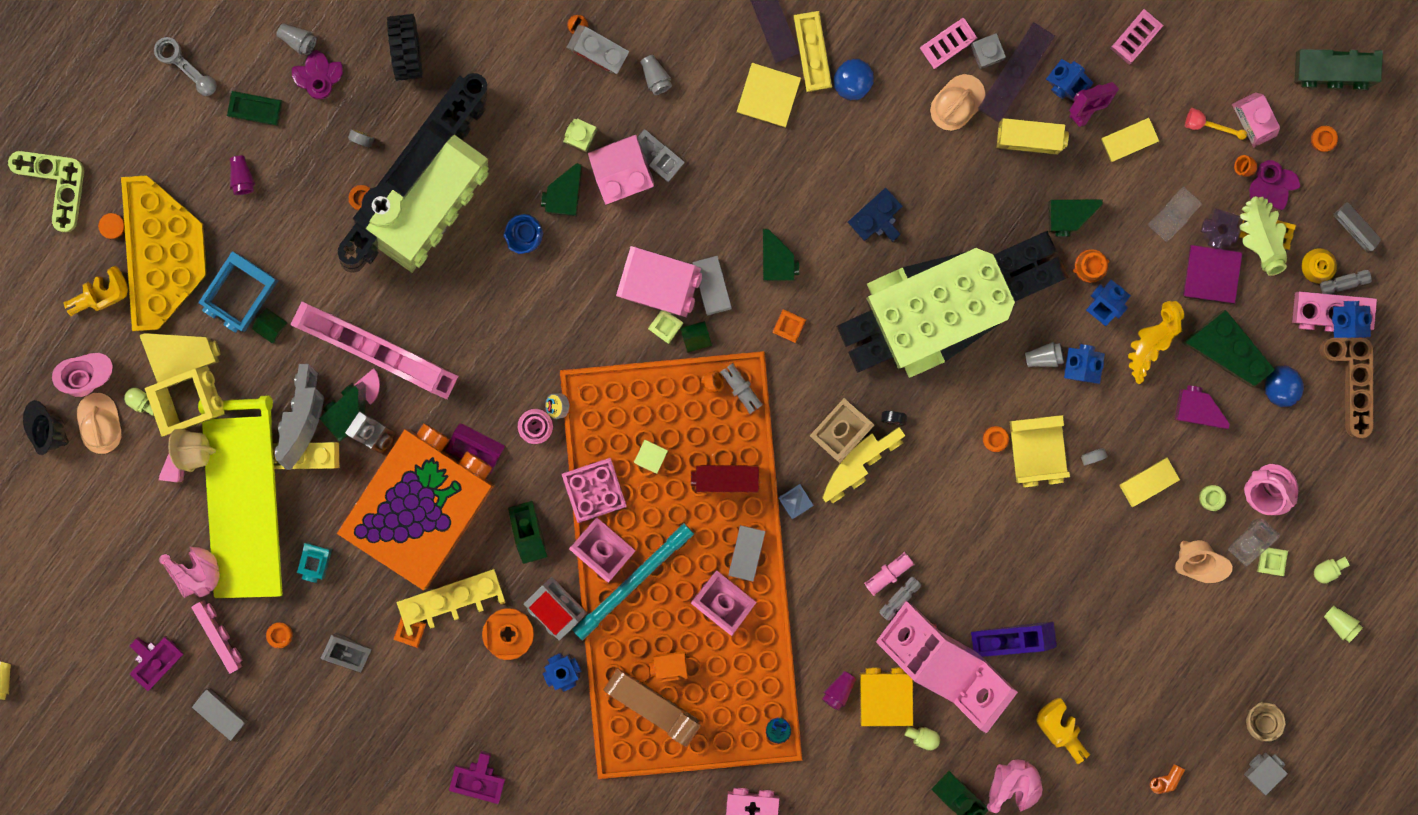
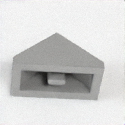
(346, 652)

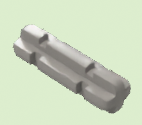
(1346, 282)
(900, 597)

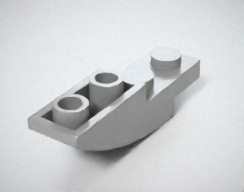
(299, 426)

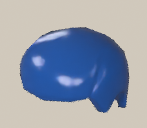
(853, 79)
(523, 234)
(1284, 386)

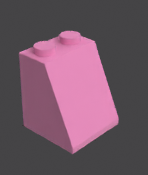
(659, 282)

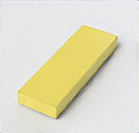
(812, 51)

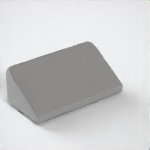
(1357, 227)
(219, 714)

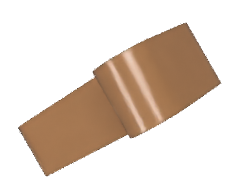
(1353, 387)
(653, 706)

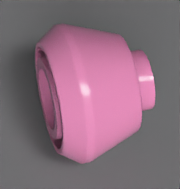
(528, 431)

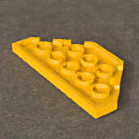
(162, 252)

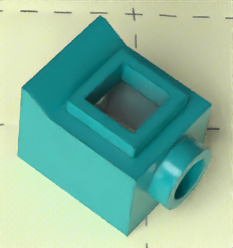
(314, 562)

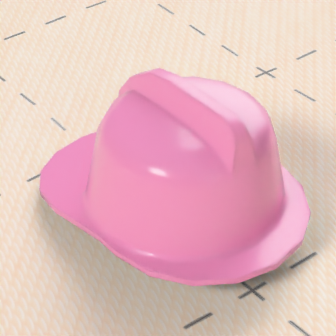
(82, 374)

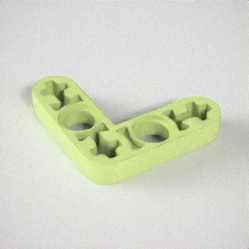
(58, 173)

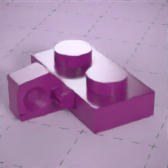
(1091, 100)
(153, 660)
(478, 780)

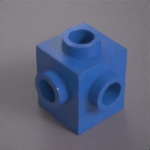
(1065, 77)
(1108, 302)
(1352, 320)
(1084, 364)
(565, 662)

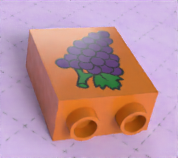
(418, 505)

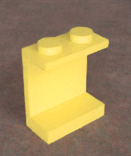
(1039, 450)

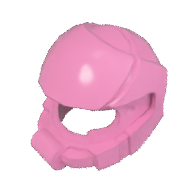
(1279, 483)
(200, 578)
(1018, 778)

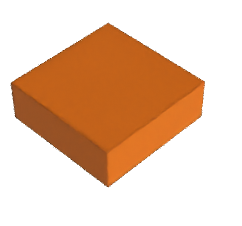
(789, 326)
(412, 640)

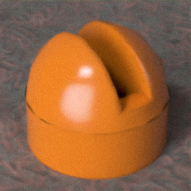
(572, 20)
(1245, 166)
(713, 382)

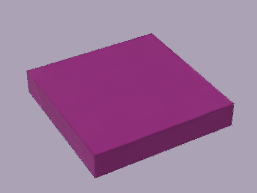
(1212, 274)

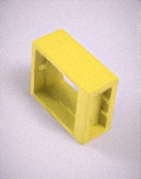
(1032, 136)
(164, 408)

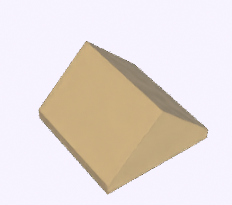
(841, 430)

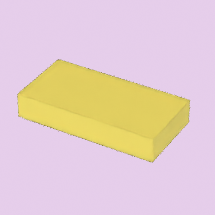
(1130, 140)

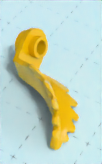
(1155, 339)

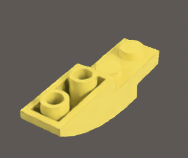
(315, 456)
(851, 469)

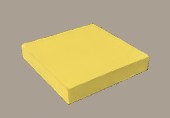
(768, 95)

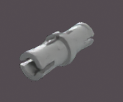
(741, 388)

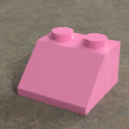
(620, 169)

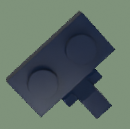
(877, 217)

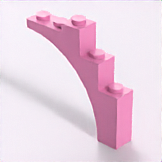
(374, 349)

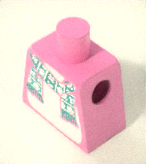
(1257, 118)

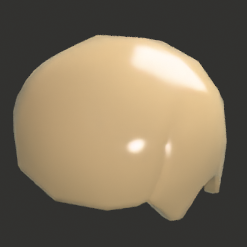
(1265, 722)

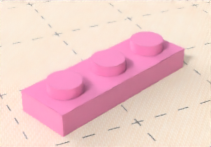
(217, 636)

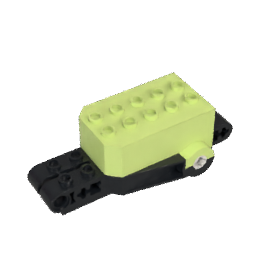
(422, 186)
(946, 304)

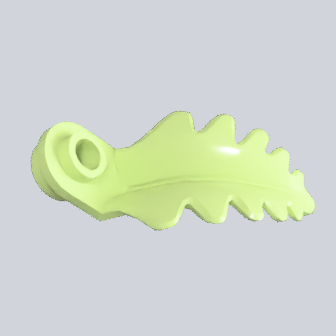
(1264, 235)

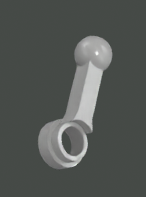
(204, 84)

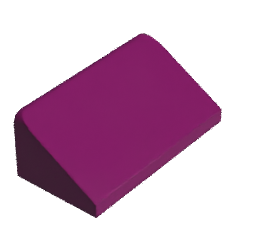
(469, 440)

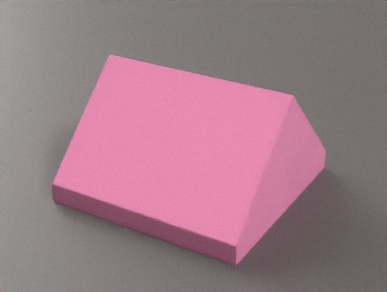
(602, 550)
(723, 603)

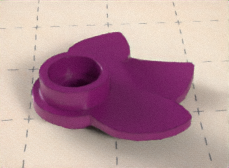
(317, 71)
(1274, 188)

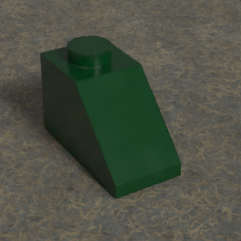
(563, 193)
(1070, 215)
(777, 259)
(527, 532)

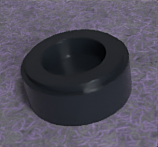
(894, 418)

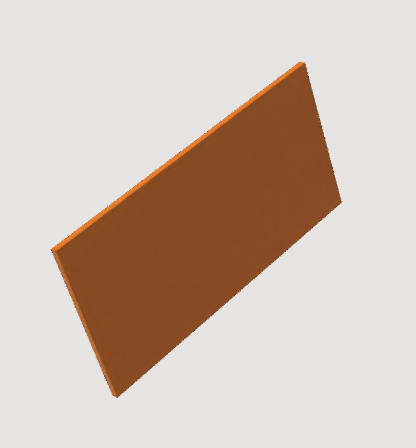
(733, 679)

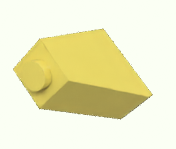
(178, 354)

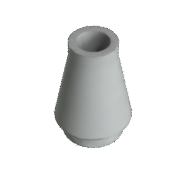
(298, 39)
(656, 77)
(1045, 356)

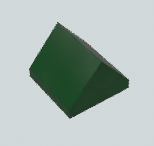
(269, 325)
(696, 336)

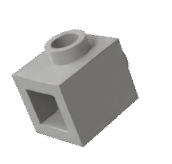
(1266, 772)

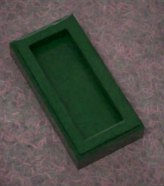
(254, 108)

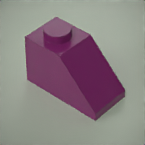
(1199, 408)

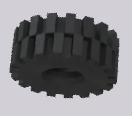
(404, 47)

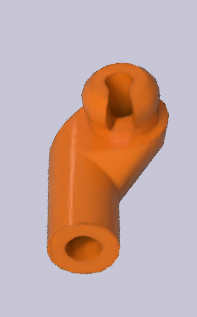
(1167, 783)

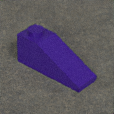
(1015, 639)

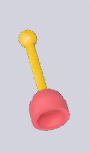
(1196, 120)

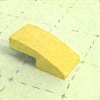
(1149, 482)

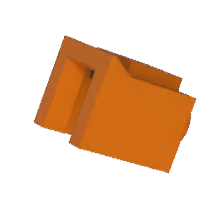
(669, 666)

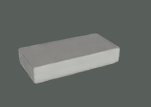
(746, 553)

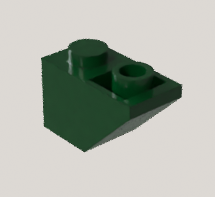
(341, 414)
(958, 796)

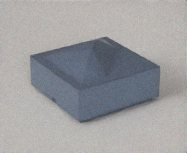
(795, 501)

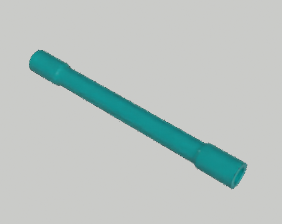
(672, 544)

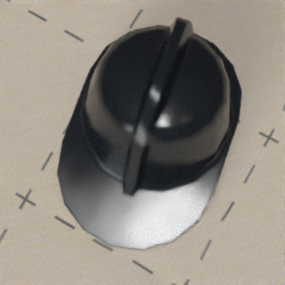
(43, 429)

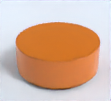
(1324, 138)
(356, 196)
(111, 226)
(995, 439)
(279, 635)

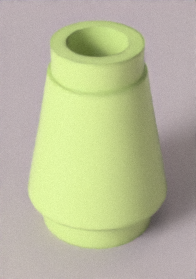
(1343, 624)

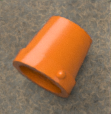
(1091, 266)

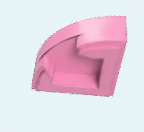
(372, 384)

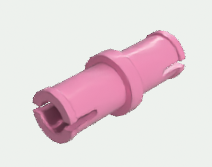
(889, 573)

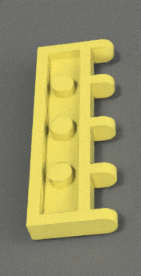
(450, 599)

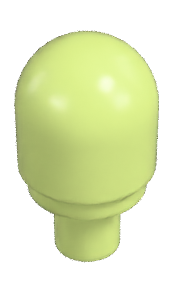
(138, 400)
(1330, 570)
(923, 737)

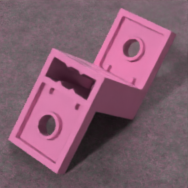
(946, 667)

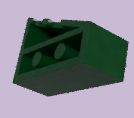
(1338, 69)
(1230, 348)

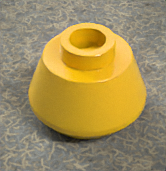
(1316, 273)

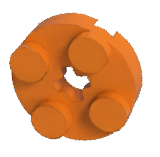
(519, 643)

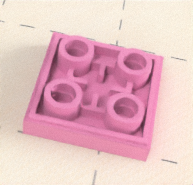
(594, 490)

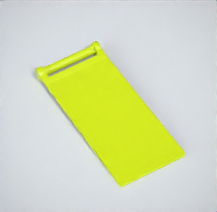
(243, 501)

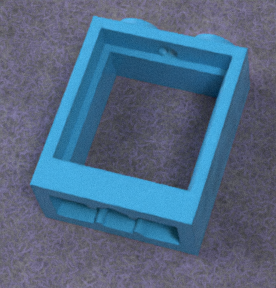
(213, 310)

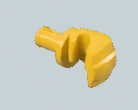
(97, 296)
(1050, 723)

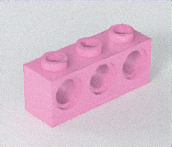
(1321, 305)

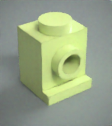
(580, 134)

